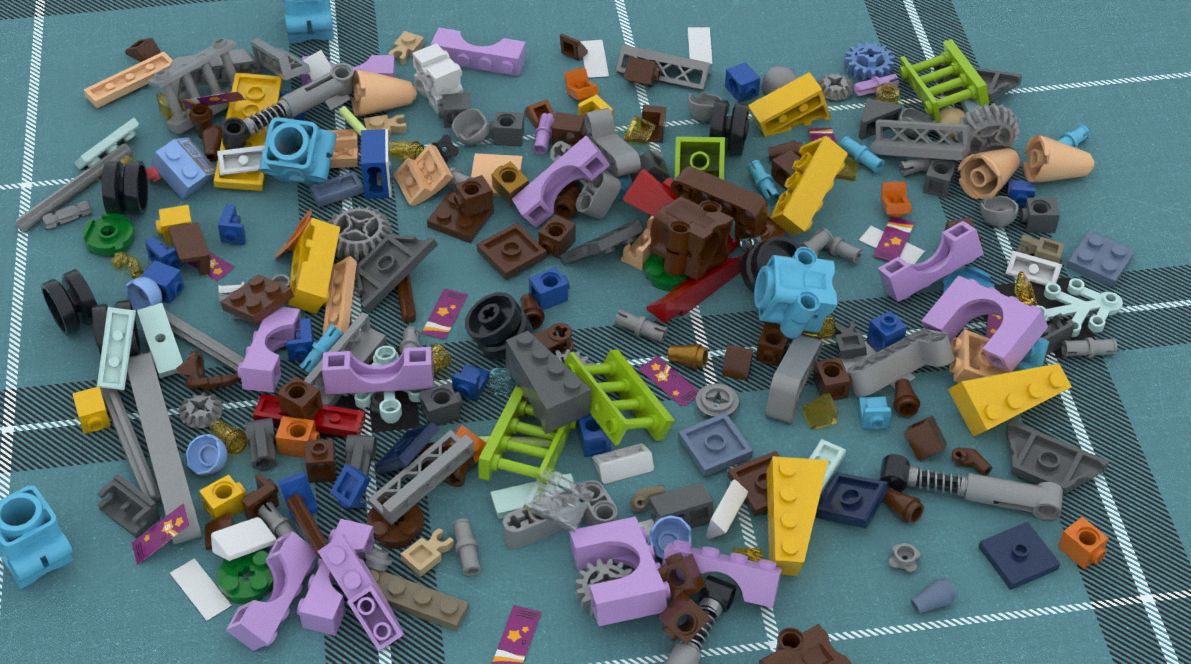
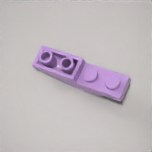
(362, 592)

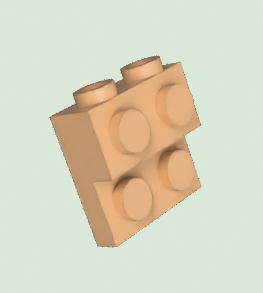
(970, 358)

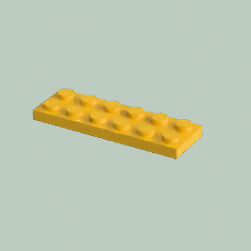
(259, 93)

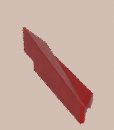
(651, 196)
(693, 292)

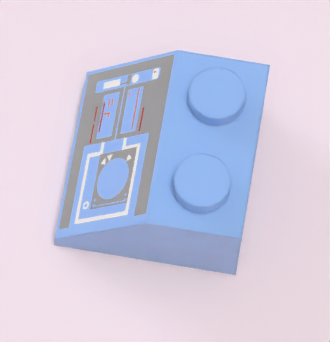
(183, 166)

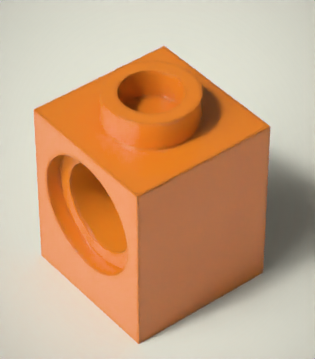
(293, 434)
(1083, 543)

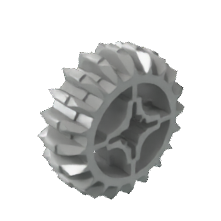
(990, 128)
(359, 231)

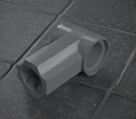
(261, 441)
(360, 451)

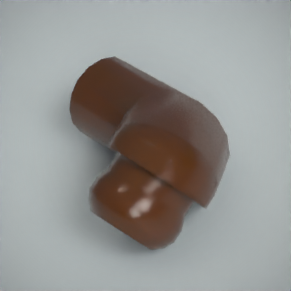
(971, 458)

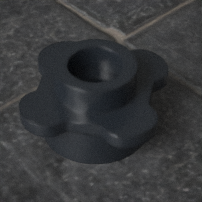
(446, 142)

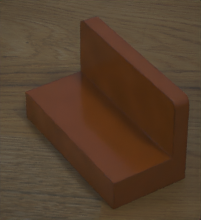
(191, 246)

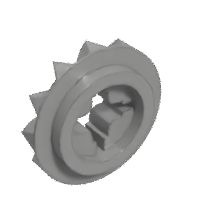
(835, 92)
(707, 396)
(201, 418)

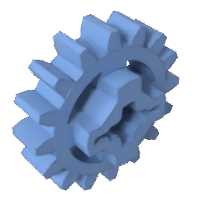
(869, 61)

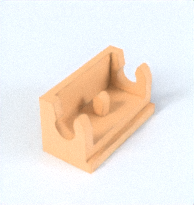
(640, 249)

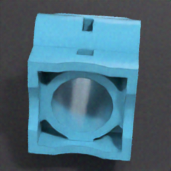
(308, 20)
(306, 166)
(796, 292)
(31, 537)

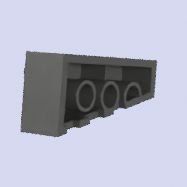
(546, 382)

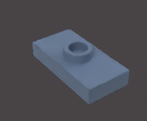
(336, 189)

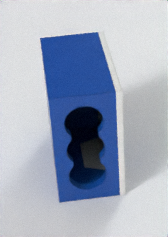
(376, 164)

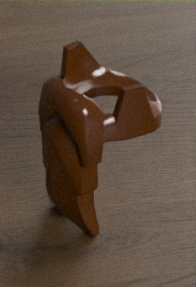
(195, 369)

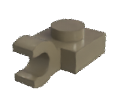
(1041, 248)

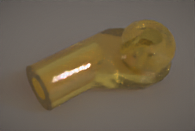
(123, 259)

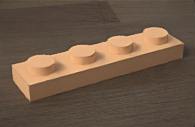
(126, 80)
(341, 295)

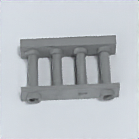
(180, 120)

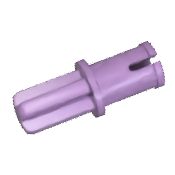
(870, 86)
(543, 134)

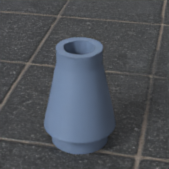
(935, 595)

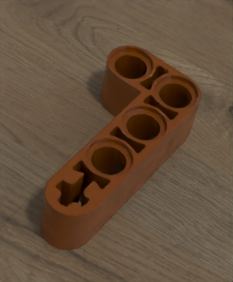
(739, 203)

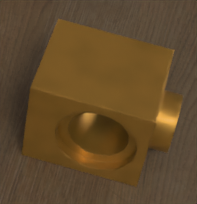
(507, 173)

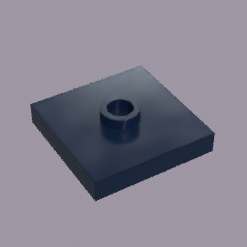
(406, 448)
(851, 500)
(1019, 555)

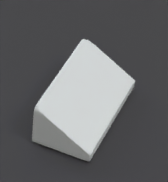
(240, 160)
(1036, 269)
(623, 463)
(726, 510)
(242, 539)

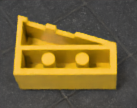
(789, 106)
(313, 265)

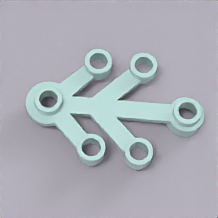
(1106, 302)
(389, 408)

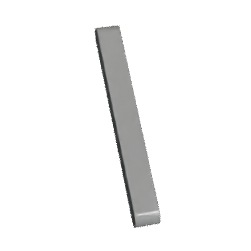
(161, 442)

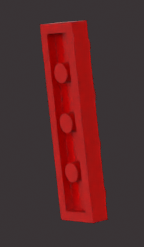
(328, 420)

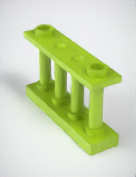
(958, 66)
(633, 391)
(501, 441)

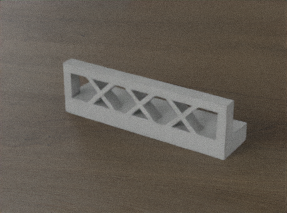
(278, 60)
(668, 61)
(920, 148)
(361, 344)
(422, 481)

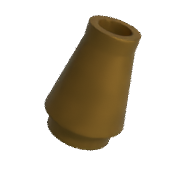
(689, 355)

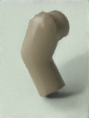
(640, 499)

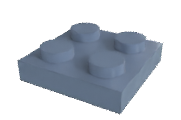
(1100, 259)
(715, 444)

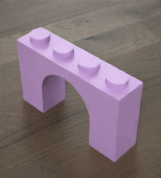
(968, 299)
(631, 596)

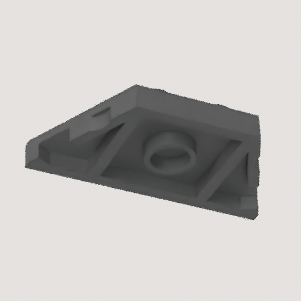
(997, 81)
(605, 243)
(388, 265)
(1047, 459)

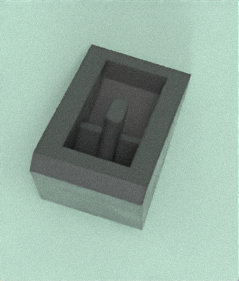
(874, 111)

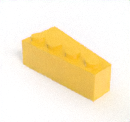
(808, 185)
(999, 397)
(792, 504)

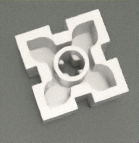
(436, 74)

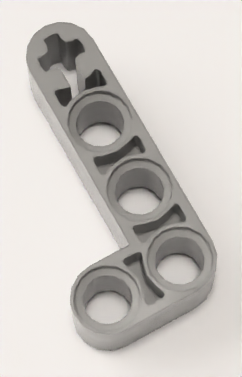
(241, 59)
(619, 154)
(597, 194)
(900, 359)
(792, 377)
(525, 527)

